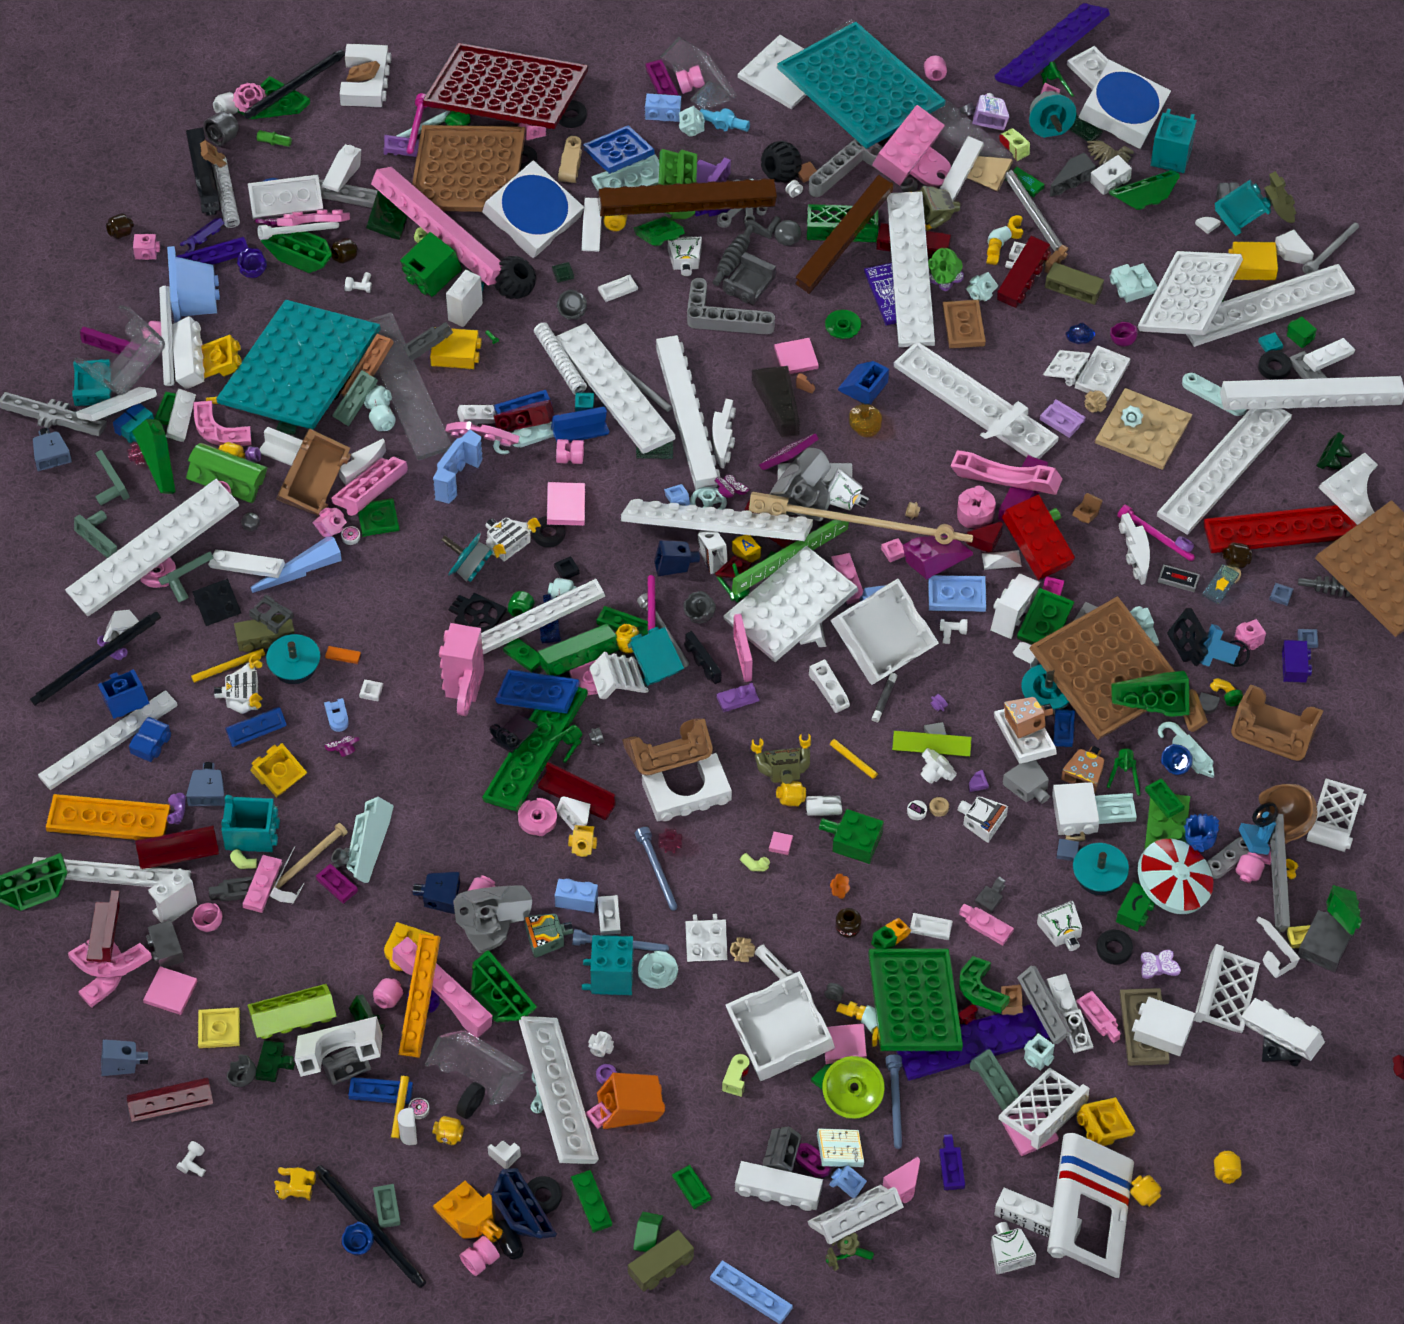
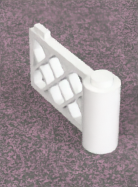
(1329, 833)

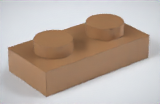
(363, 72)
(1197, 716)
(1016, 999)

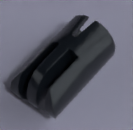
(510, 1241)

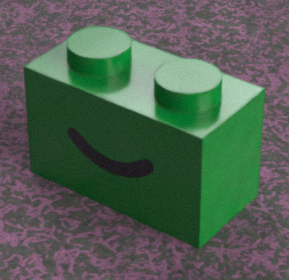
(1135, 908)

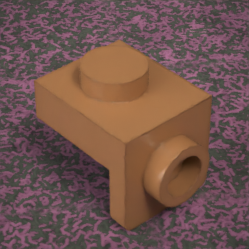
(1088, 508)

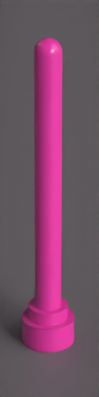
(416, 124)
(1155, 533)
(651, 602)

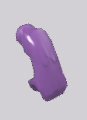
(118, 655)
(178, 802)

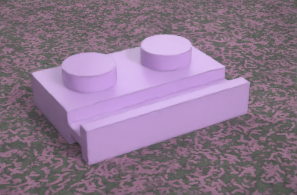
(1062, 418)

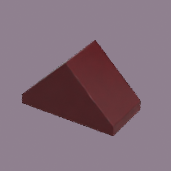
(986, 537)

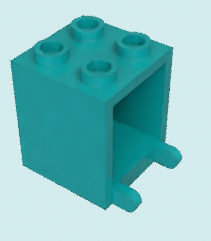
(1173, 142)
(245, 823)
(611, 965)

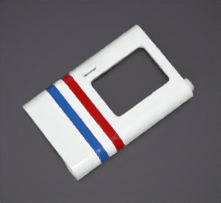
(1102, 1176)

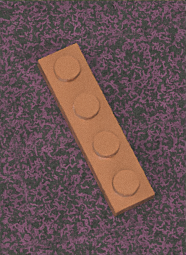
(371, 360)

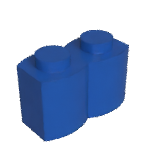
(149, 739)

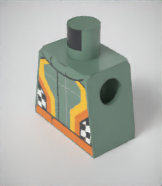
(546, 933)

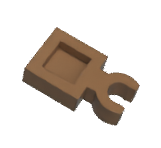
(210, 153)
(1056, 257)

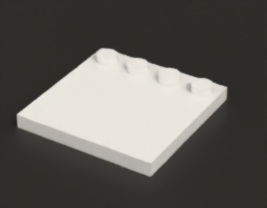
(765, 76)

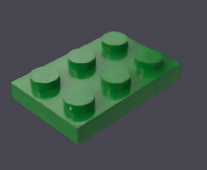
(659, 230)
(1045, 616)

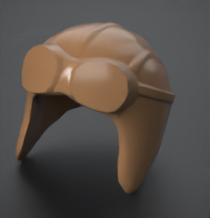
(1295, 804)

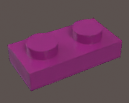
(336, 883)

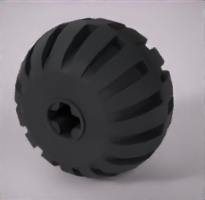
(781, 161)
(515, 278)

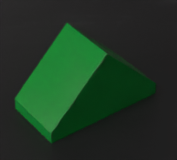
(647, 1231)

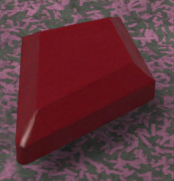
(727, 569)

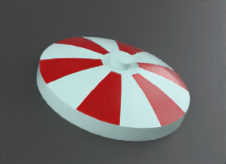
(1175, 876)

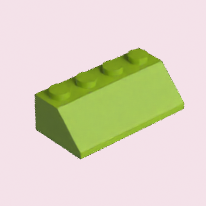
(292, 1011)

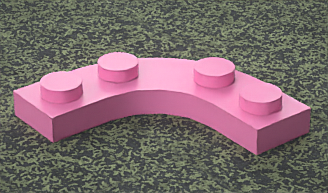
(321, 216)
(215, 433)
(490, 433)
(119, 964)
(101, 986)

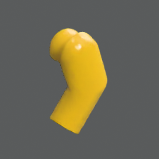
(1219, 683)

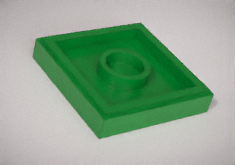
(378, 518)

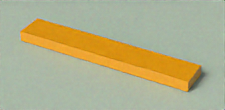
(419, 995)

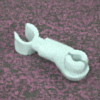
(536, 1105)

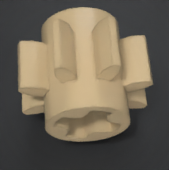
(1095, 401)
(742, 949)

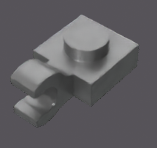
(991, 897)

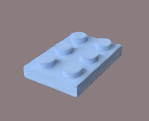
(957, 593)

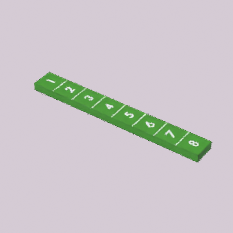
(774, 562)

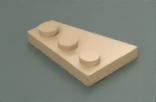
(990, 171)

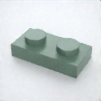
(386, 1206)

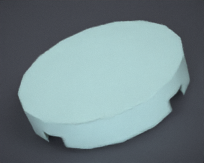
(658, 969)

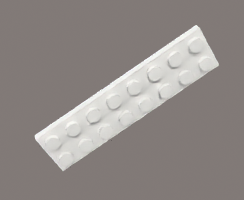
(558, 1090)

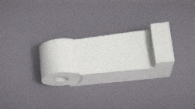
(829, 686)

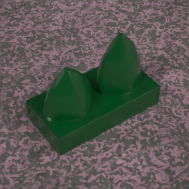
(1334, 446)

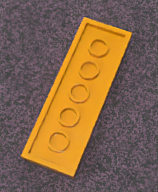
(107, 817)

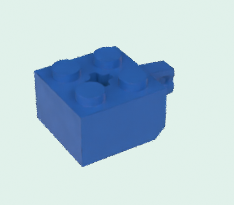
(123, 693)

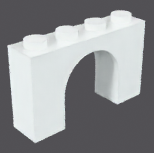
(370, 92)
(668, 804)
(314, 1046)

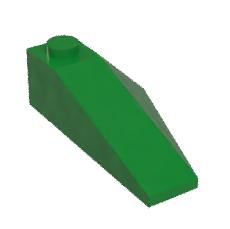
(155, 450)

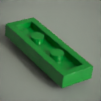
(617, 618)
(591, 1201)

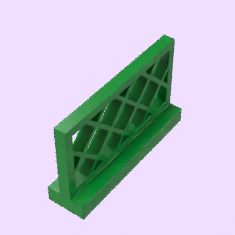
(822, 229)

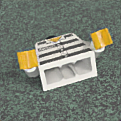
(509, 536)
(242, 687)

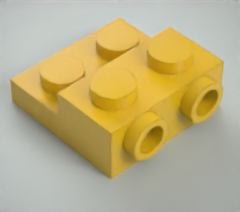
(221, 356)
(277, 769)
(1105, 1121)

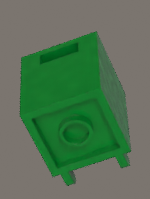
(437, 259)

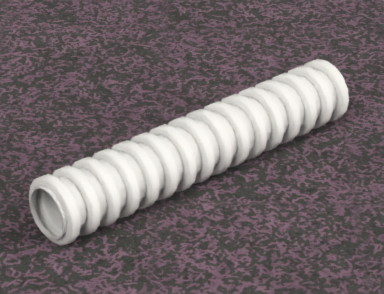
(226, 195)
(560, 358)

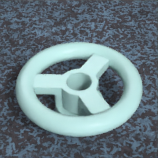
(708, 497)

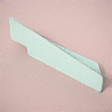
(368, 837)

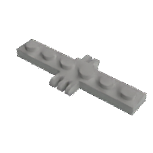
(51, 414)

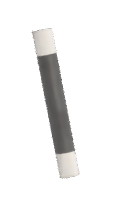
(884, 697)

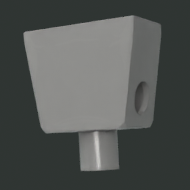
(1027, 781)

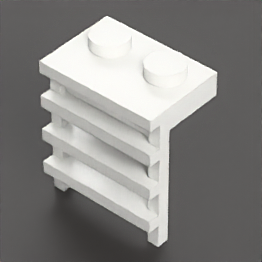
(616, 672)

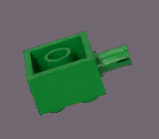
(855, 835)

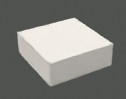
(371, 690)

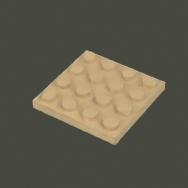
(1147, 442)

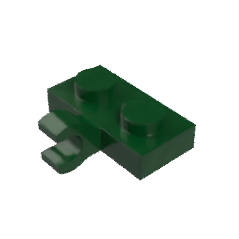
(272, 1060)

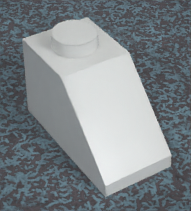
(1293, 248)
(119, 623)

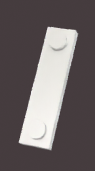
(247, 563)

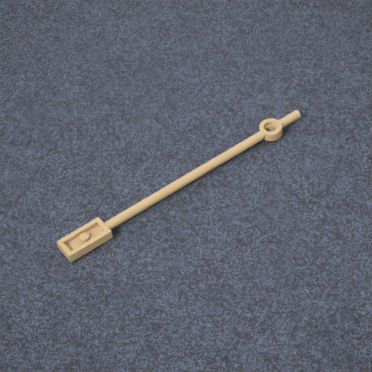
(779, 505)

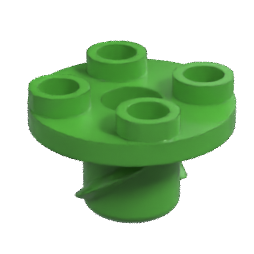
(945, 266)

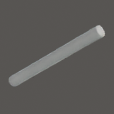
(650, 393)

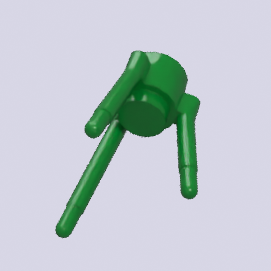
(1052, 72)
(740, 596)
(570, 736)
(1125, 761)

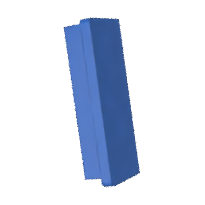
(580, 424)

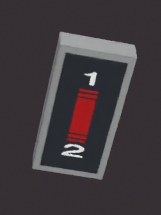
(1178, 578)

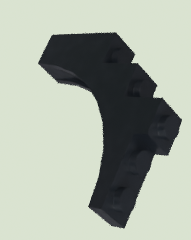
(203, 173)

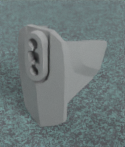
(804, 482)
(490, 913)

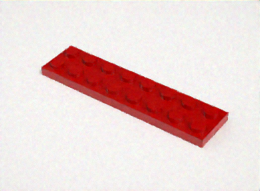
(1278, 528)

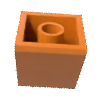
(631, 1099)

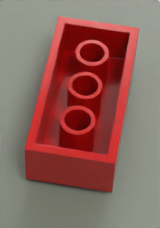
(1038, 537)

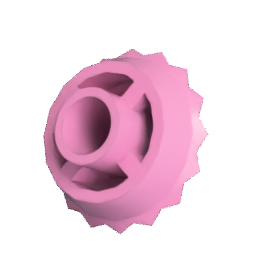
(247, 96)

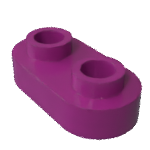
(812, 1161)

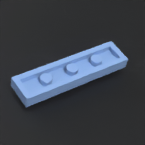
(751, 1292)

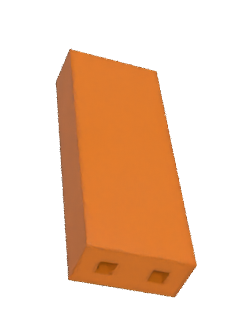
(343, 655)

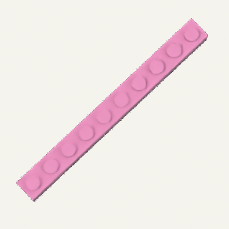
(434, 220)

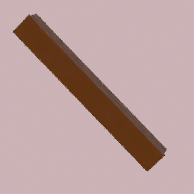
(844, 234)

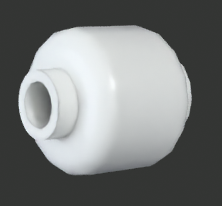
(225, 103)

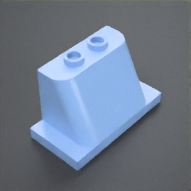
(191, 287)

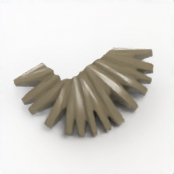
(1106, 153)

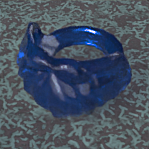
(1080, 334)

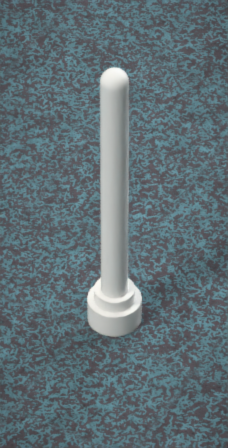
(265, 231)

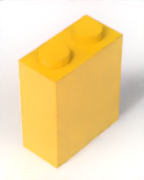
(1258, 260)
(457, 350)

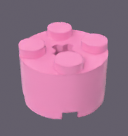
(976, 508)

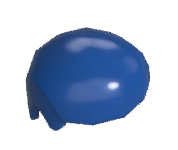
(1176, 757)
(357, 1235)

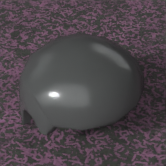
(788, 232)
(243, 1067)

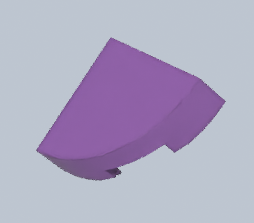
(978, 782)

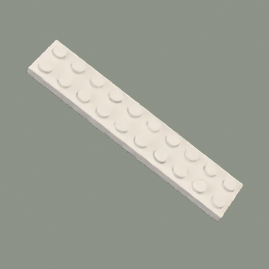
(910, 269)
(1276, 302)
(615, 389)
(973, 400)
(1222, 467)
(717, 520)
(152, 547)

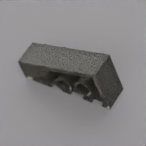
(777, 394)

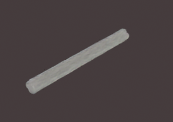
(1033, 210)

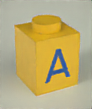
(746, 548)

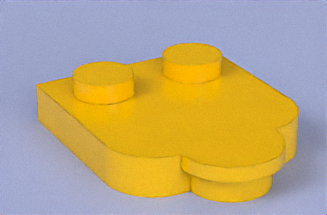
(398, 934)

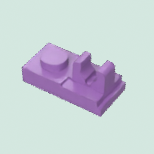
(398, 145)
(737, 697)

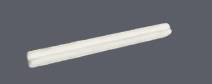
(166, 334)

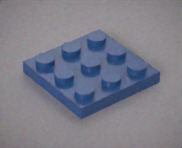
(618, 149)

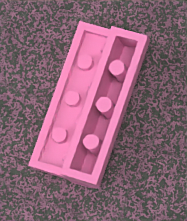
(370, 484)

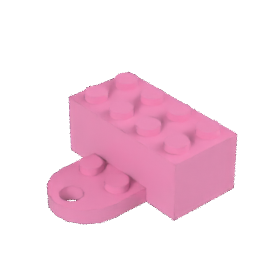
(911, 151)
(462, 665)

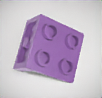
(708, 172)

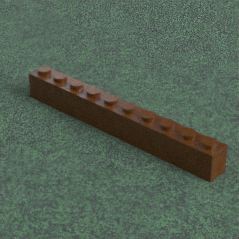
(687, 197)

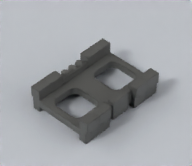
(266, 618)

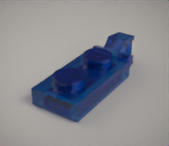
(551, 631)

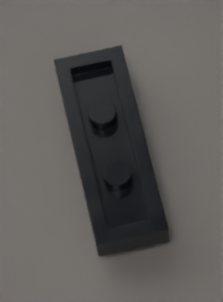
(702, 657)

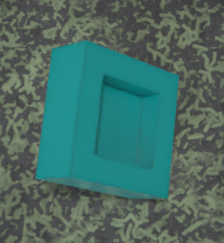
(1270, 342)
(584, 401)

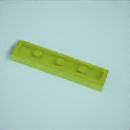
(939, 743)

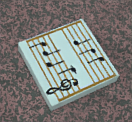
(840, 1147)

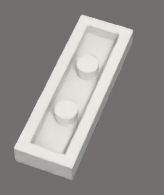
(1328, 354)
(180, 415)

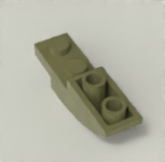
(1280, 199)

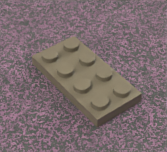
(1138, 1052)

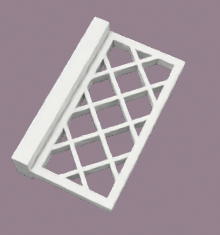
(1212, 980)
(1060, 1114)
(857, 1213)

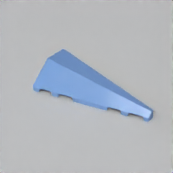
(317, 556)

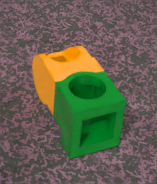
(890, 934)

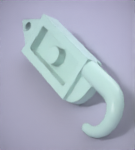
(528, 436)
(1200, 760)

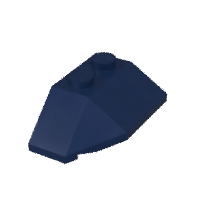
(520, 1206)

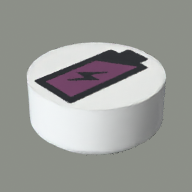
(917, 810)

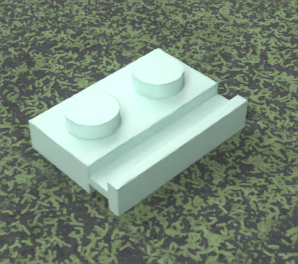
(1115, 808)

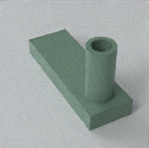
(355, 398)
(117, 489)
(87, 530)
(173, 580)
(994, 1078)

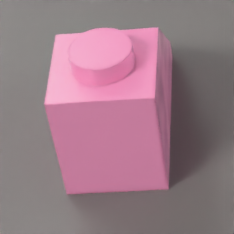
(904, 1180)

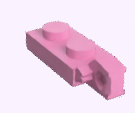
(986, 924)
(1099, 1016)

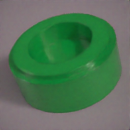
(1233, 697)

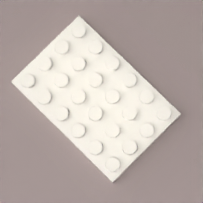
(1190, 293)
(791, 603)

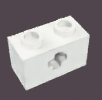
(1111, 175)

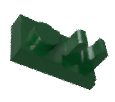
(361, 1010)

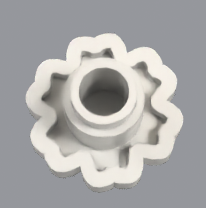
(936, 767)

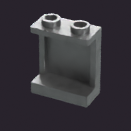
(750, 279)
(1324, 941)

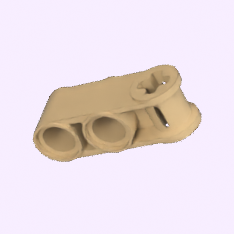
(570, 160)

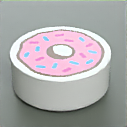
(350, 535)
(420, 1107)

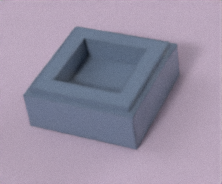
(1281, 594)
(1310, 636)
(1067, 849)

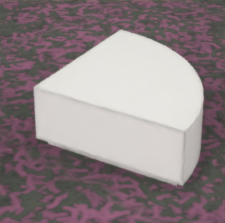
(1207, 224)

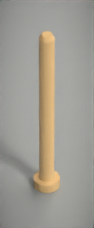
(339, 830)

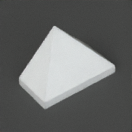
(1001, 560)
(573, 811)

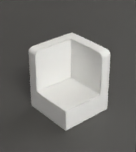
(504, 1154)

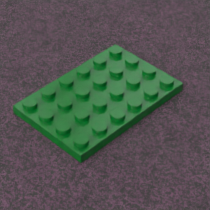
(915, 1000)

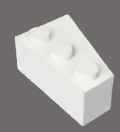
(1013, 604)

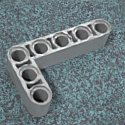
(840, 165)
(724, 319)

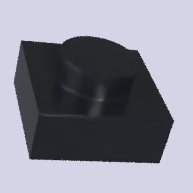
(566, 568)

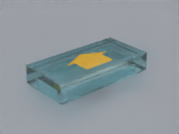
(1220, 584)

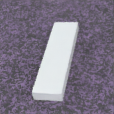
(962, 166)

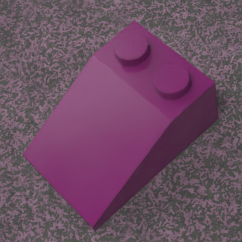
(931, 557)

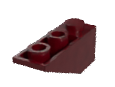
(525, 416)

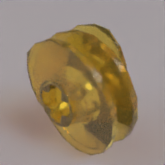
(865, 420)

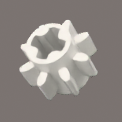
(601, 1044)

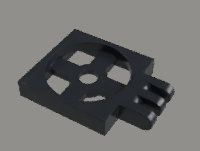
(464, 607)
(1198, 649)

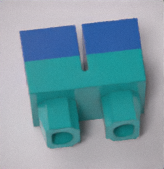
(130, 420)

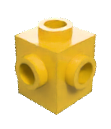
(582, 840)

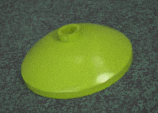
(838, 1089)

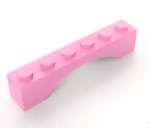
(1034, 478)
(463, 1005)

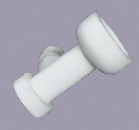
(364, 285)
(948, 626)
(194, 1150)

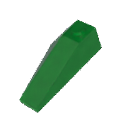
(1157, 693)

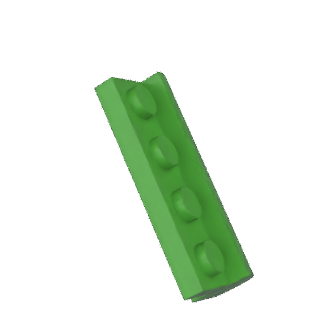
(679, 169)
(239, 473)

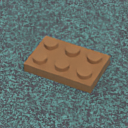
(964, 324)

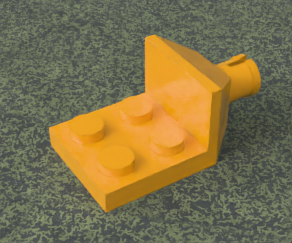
(469, 1213)

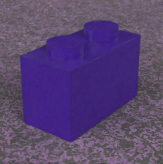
(1295, 661)

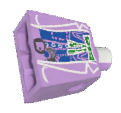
(991, 112)

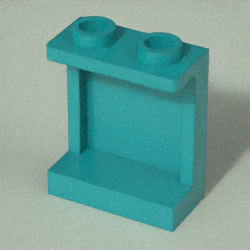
(1242, 206)
(87, 389)
(656, 655)

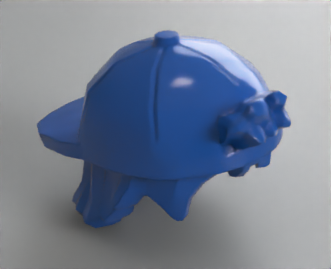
(1201, 831)

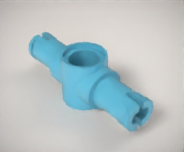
(725, 120)

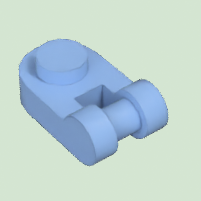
(339, 720)

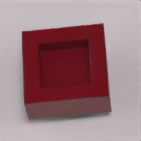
(968, 1014)
(1398, 1066)

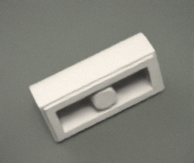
(407, 1126)

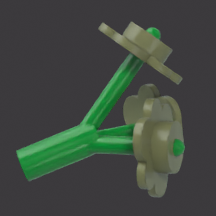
(849, 1247)

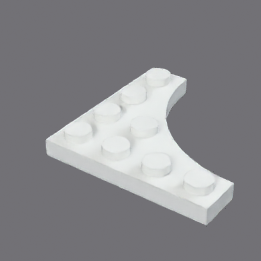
(1349, 488)

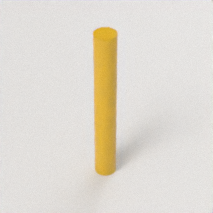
(853, 758)
(400, 1104)

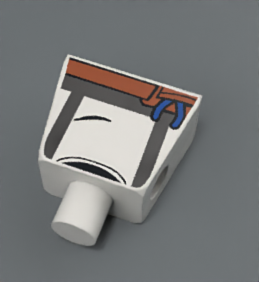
(709, 542)
(983, 816)

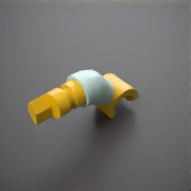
(1000, 236)
(865, 1014)

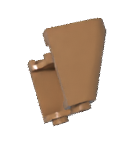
(313, 472)
(1274, 728)
(691, 748)

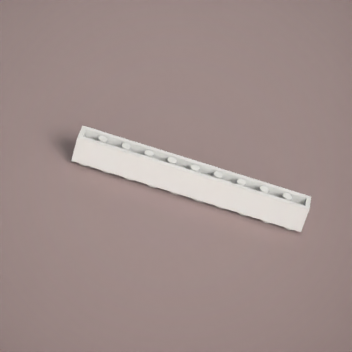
(1312, 393)
(686, 412)

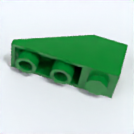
(1344, 908)

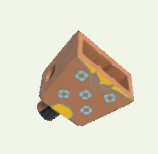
(1026, 715)
(1084, 767)

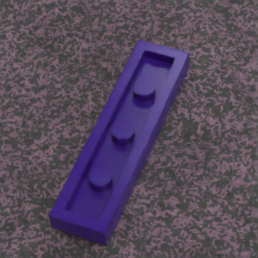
(218, 252)

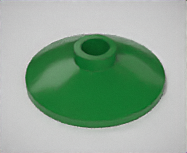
(845, 319)

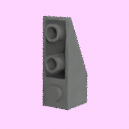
(1074, 172)

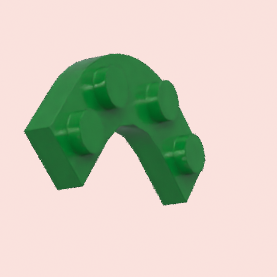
(975, 991)

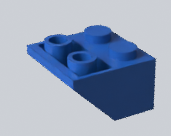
(865, 382)

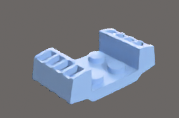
(462, 451)

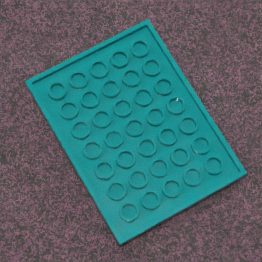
(859, 84)
(298, 364)

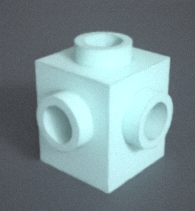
(691, 121)
(982, 287)
(1039, 1052)

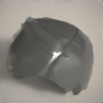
(572, 305)
(699, 607)

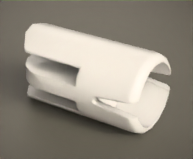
(823, 805)

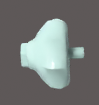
(1132, 416)

